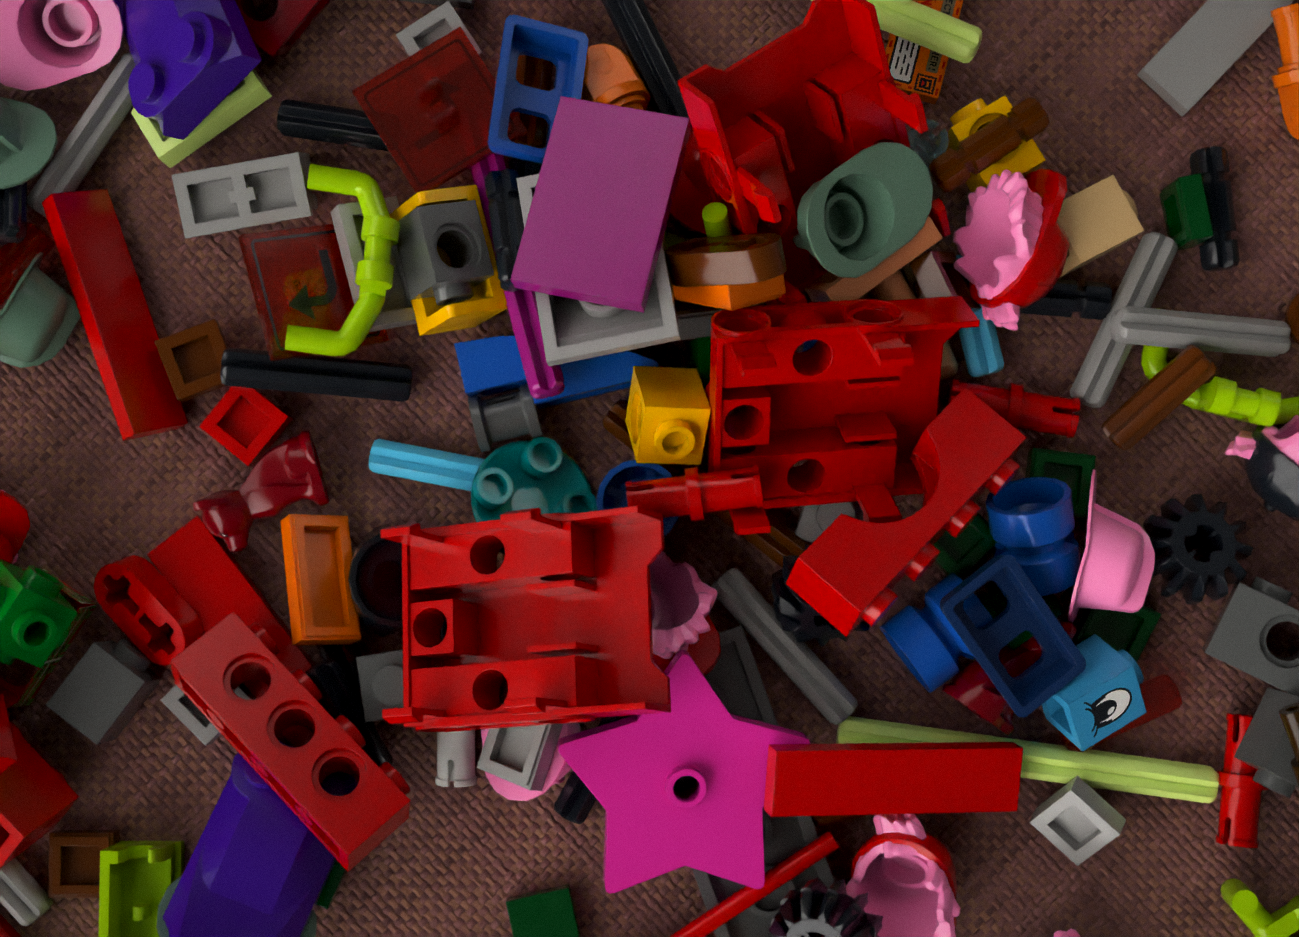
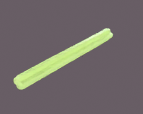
(1057, 763)

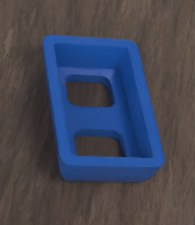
(545, 41)

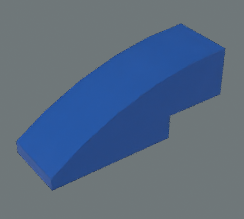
(496, 367)

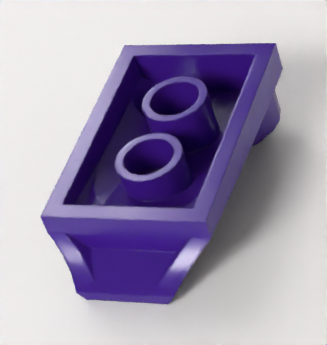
(185, 58)
(253, 865)

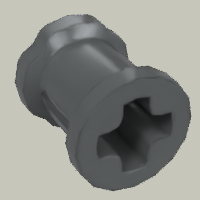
(504, 417)

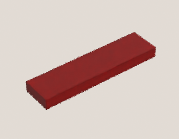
(113, 312)
(215, 586)
(892, 778)

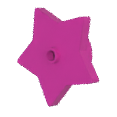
(633, 775)

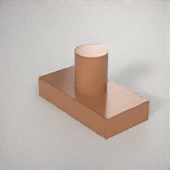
(882, 282)

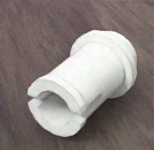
(456, 759)

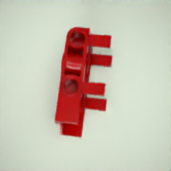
(794, 118)
(843, 404)
(556, 620)

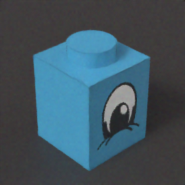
(1100, 697)

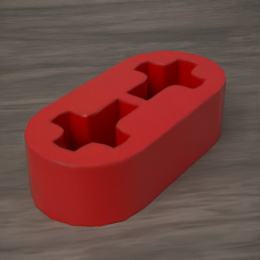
(147, 608)

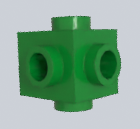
(32, 614)

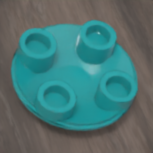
(529, 477)

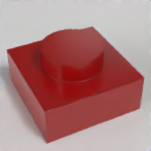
(246, 423)

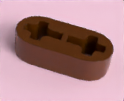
(726, 260)

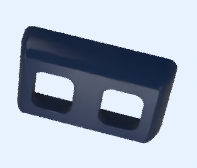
(1024, 612)

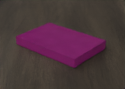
(601, 203)

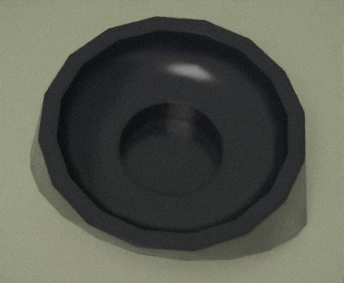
(377, 583)

